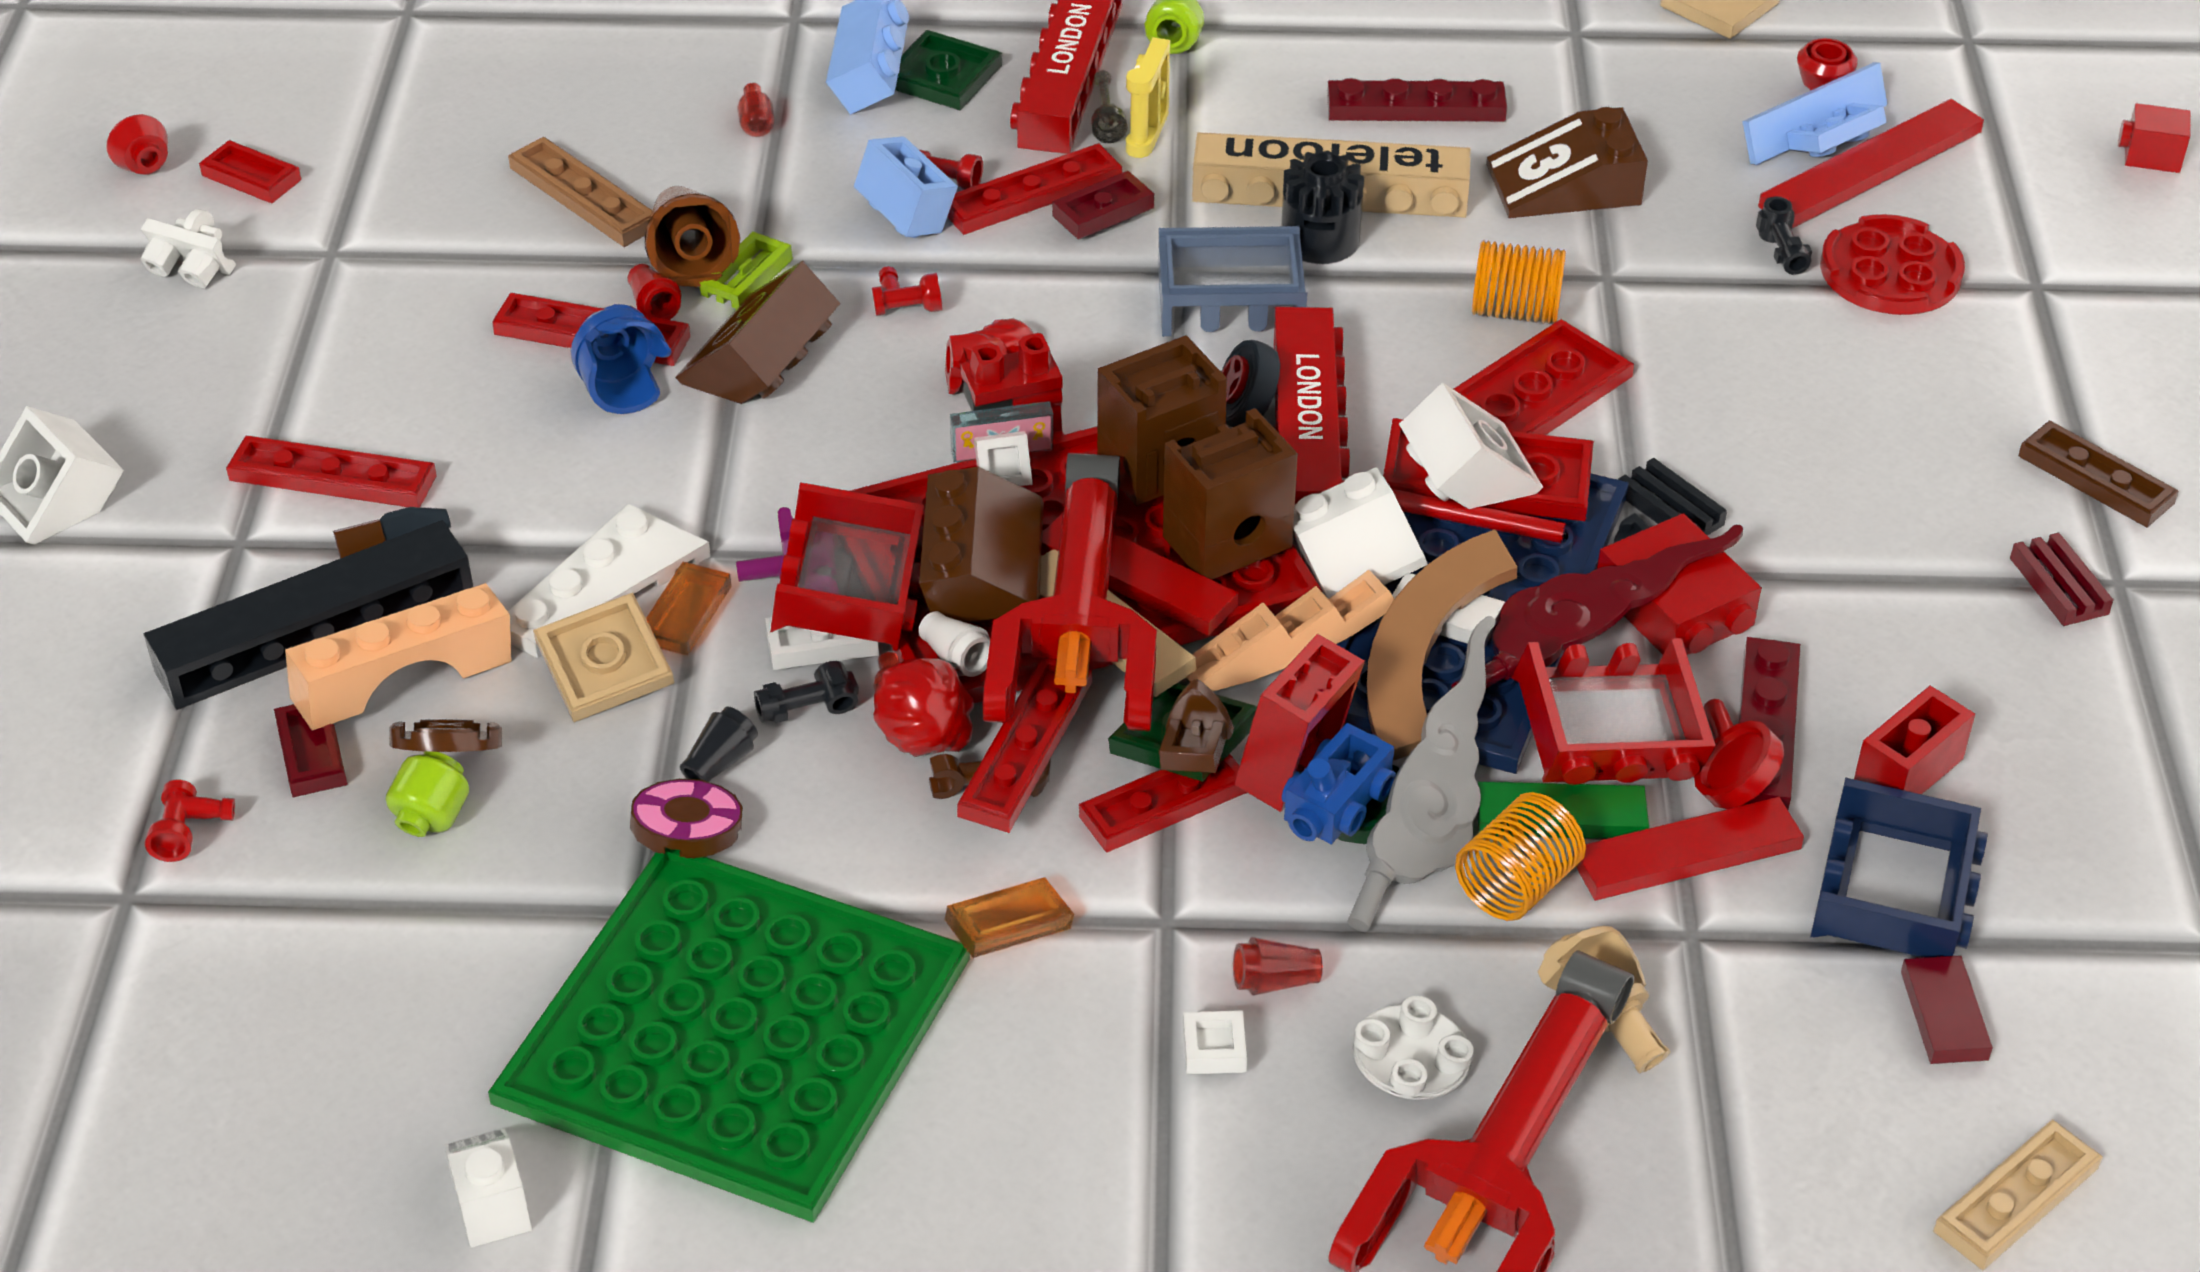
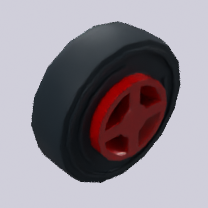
(1251, 380)

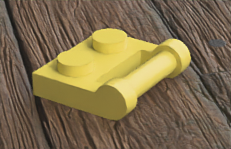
(1149, 98)

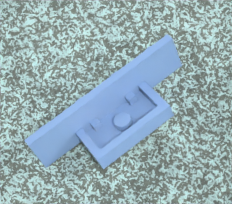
(1820, 118)

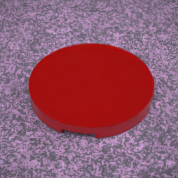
(1892, 265)

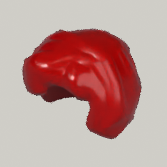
(923, 707)

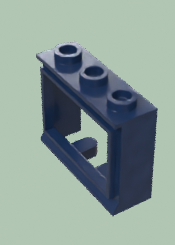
(1914, 820)

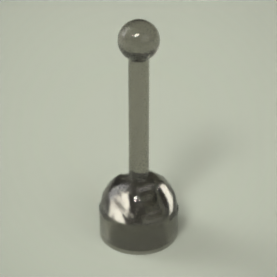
(1107, 113)

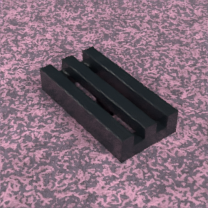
(1676, 495)

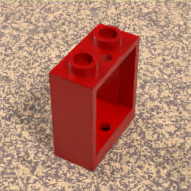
(1295, 716)

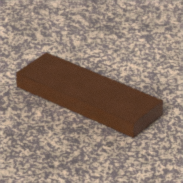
(2098, 473)

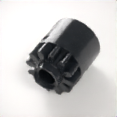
(1326, 203)

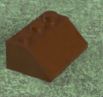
(763, 337)
(980, 545)

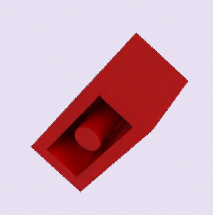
(1916, 743)

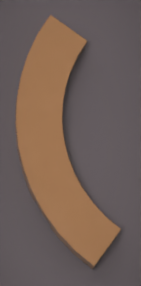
(1413, 626)

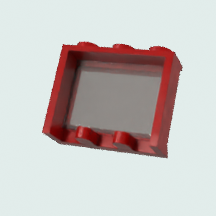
(850, 565)
(1615, 717)

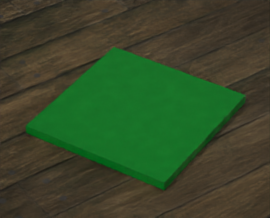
(733, 1031)

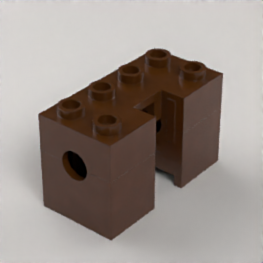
(1221, 485)

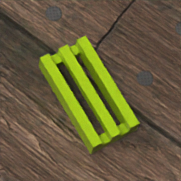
(753, 272)

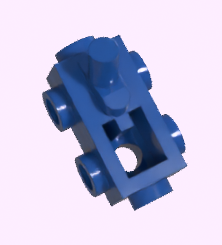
(1338, 785)

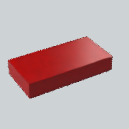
(250, 171)

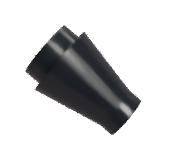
(720, 744)

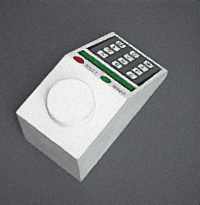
(488, 1187)

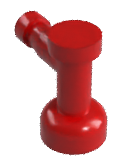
(967, 171)
(891, 296)
(170, 837)

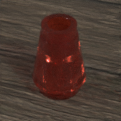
(1274, 966)

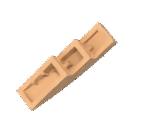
(1268, 643)

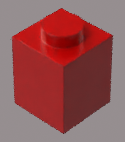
(2156, 137)

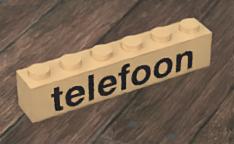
(1395, 175)

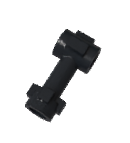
(1775, 227)
(832, 685)

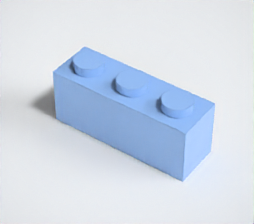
(867, 52)

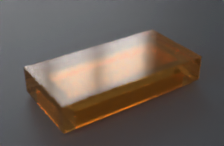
(687, 606)
(1008, 917)

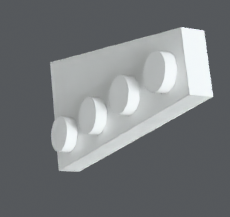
(614, 562)

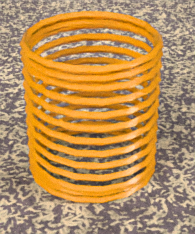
(1518, 266)
(1482, 843)

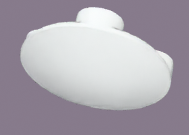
(1412, 1050)

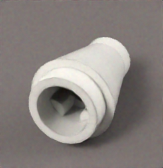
(957, 643)

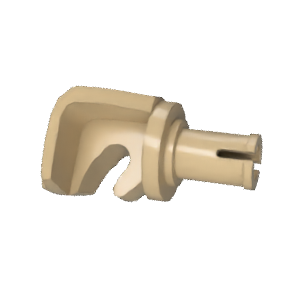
(1631, 1027)

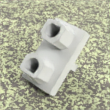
(191, 241)

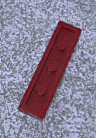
(1416, 100)
(1770, 697)

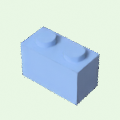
(905, 186)

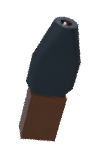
(391, 525)

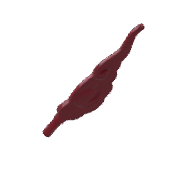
(1583, 606)

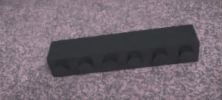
(250, 633)

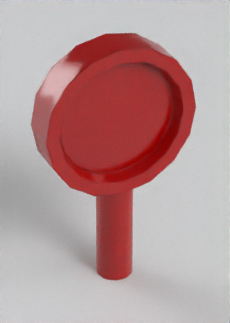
(1742, 760)

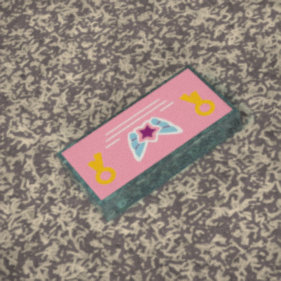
(1033, 419)

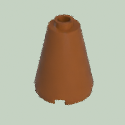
(691, 236)

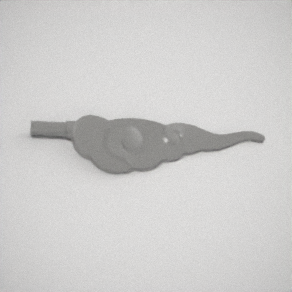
(1432, 792)

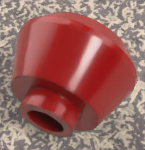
(1825, 61)
(138, 144)

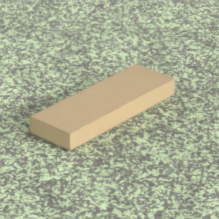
(2017, 1194)

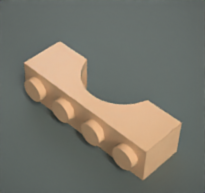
(340, 671)

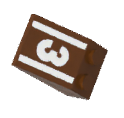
(1572, 166)

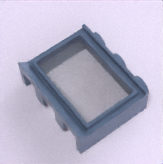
(1229, 269)

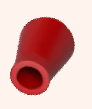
(654, 293)

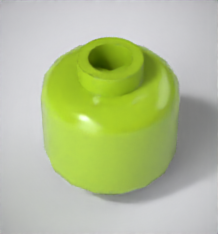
(1175, 21)
(427, 793)

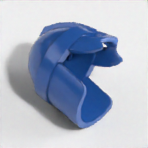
(615, 358)

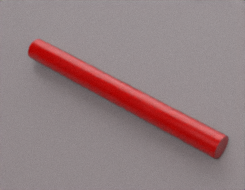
(1481, 516)

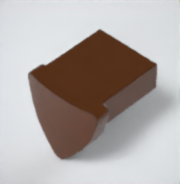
(1195, 731)

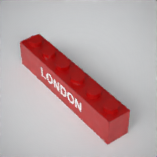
(1063, 74)
(1312, 396)

